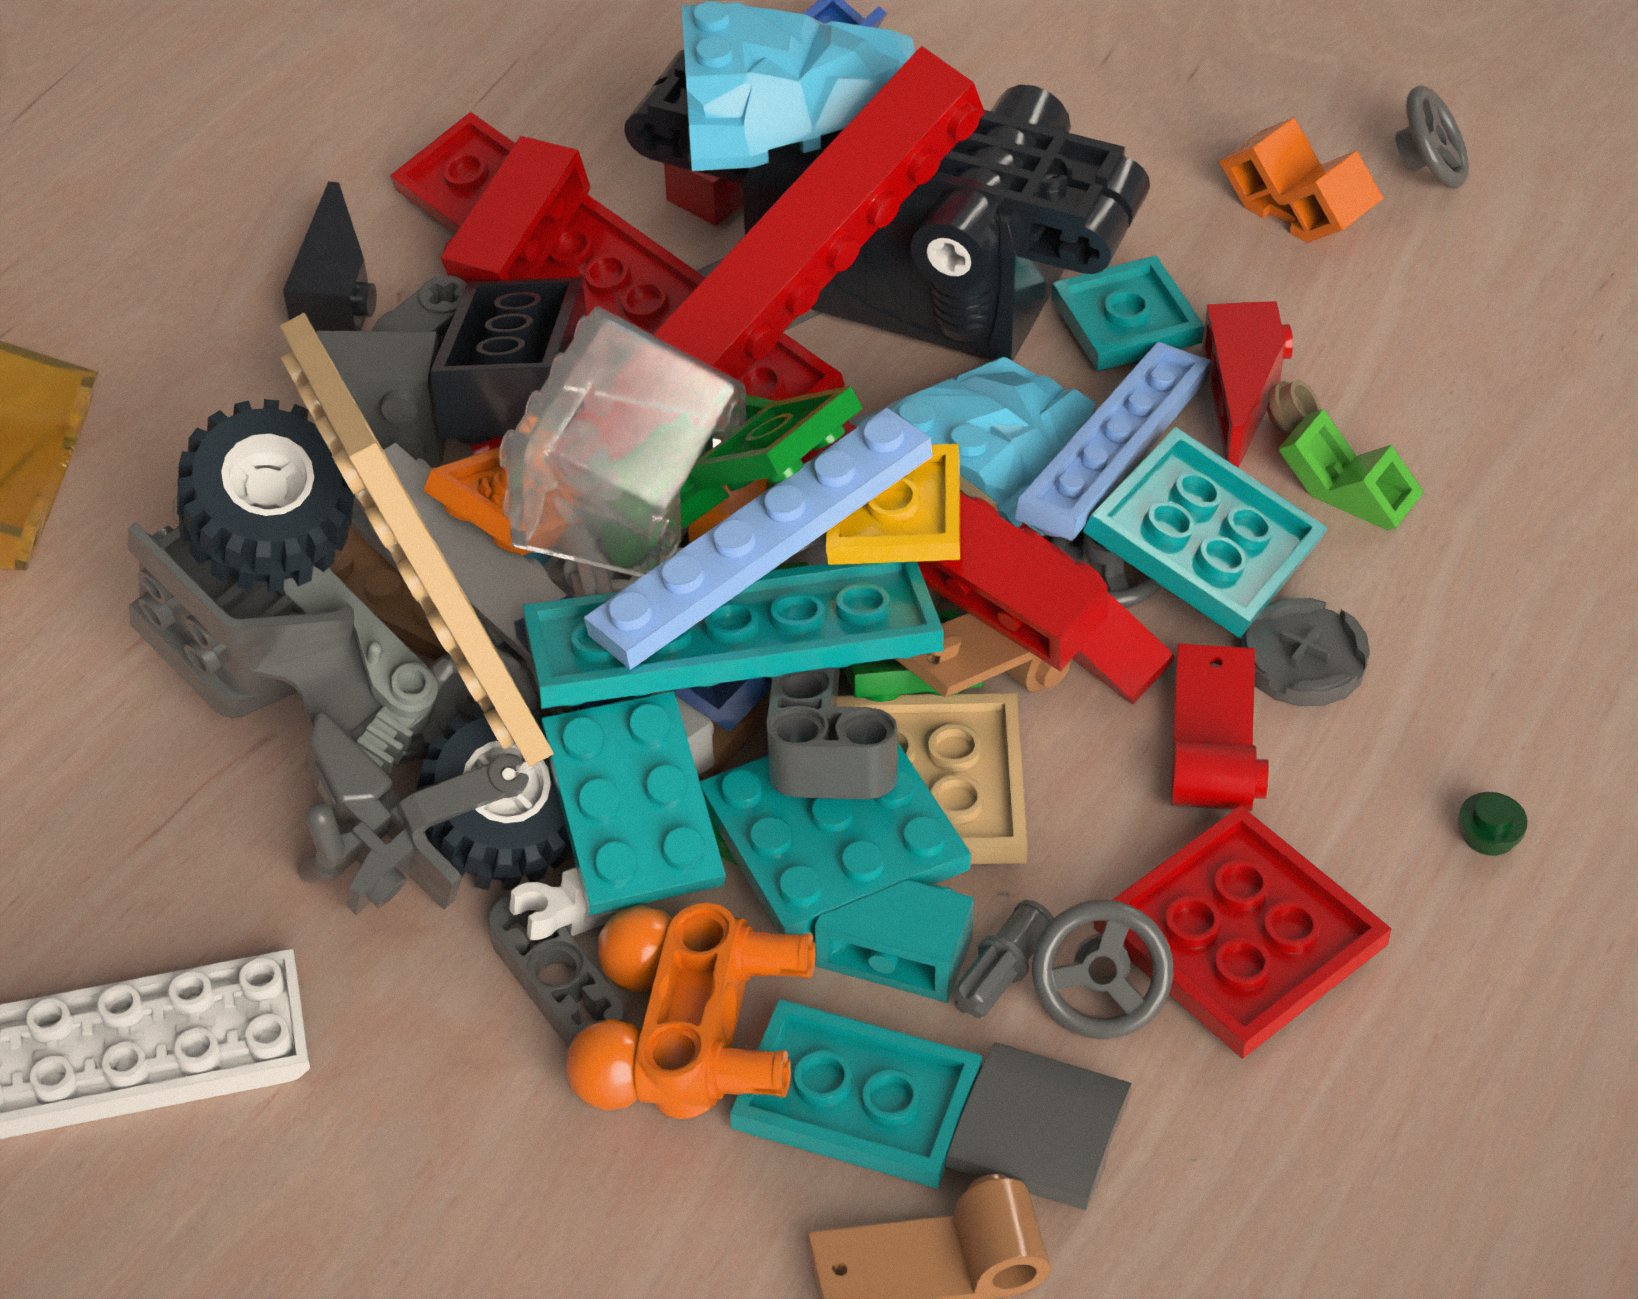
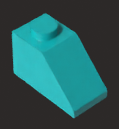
(899, 938)

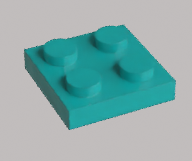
(1126, 312)

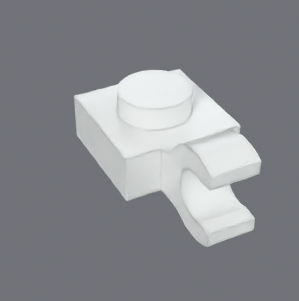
(556, 907)

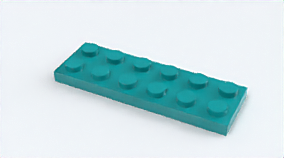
(770, 629)

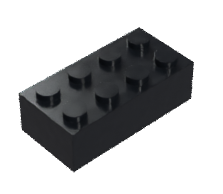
(501, 353)

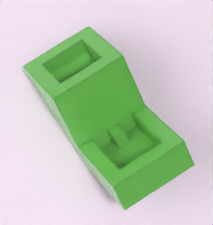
(1365, 485)

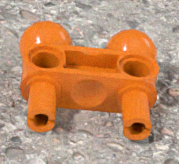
(697, 984)

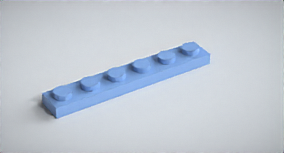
(1112, 441)
(757, 538)

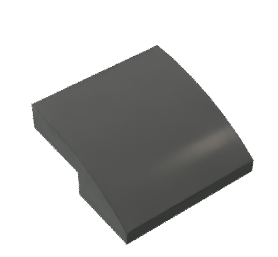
(1039, 1124)

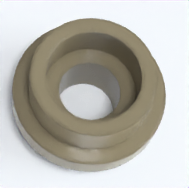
(1290, 404)

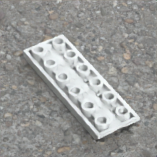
(150, 1043)

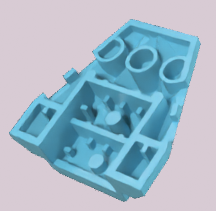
(776, 79)
(1004, 425)

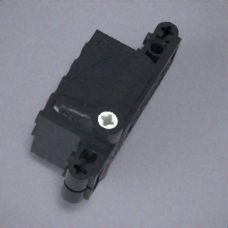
(971, 245)

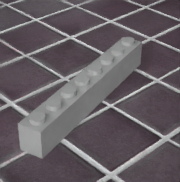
(500, 584)

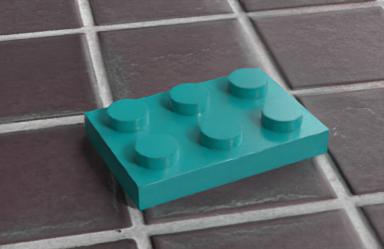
(632, 803)
(862, 1094)

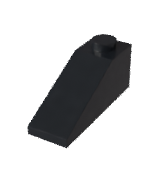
(330, 271)

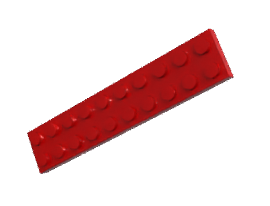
(617, 261)

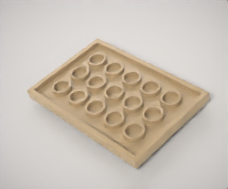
(409, 541)

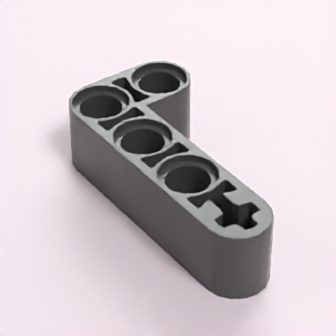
(824, 746)

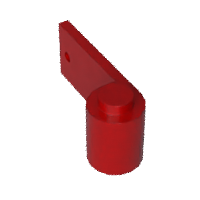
(1214, 730)

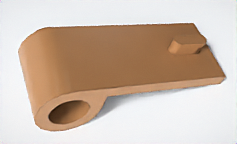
(977, 653)
(977, 1253)

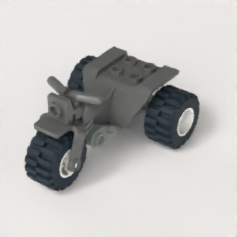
(256, 614)

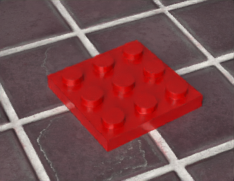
(1250, 930)

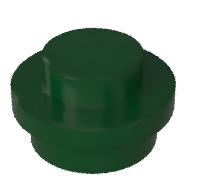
(1492, 823)

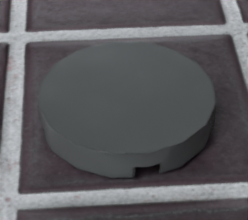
(1307, 652)

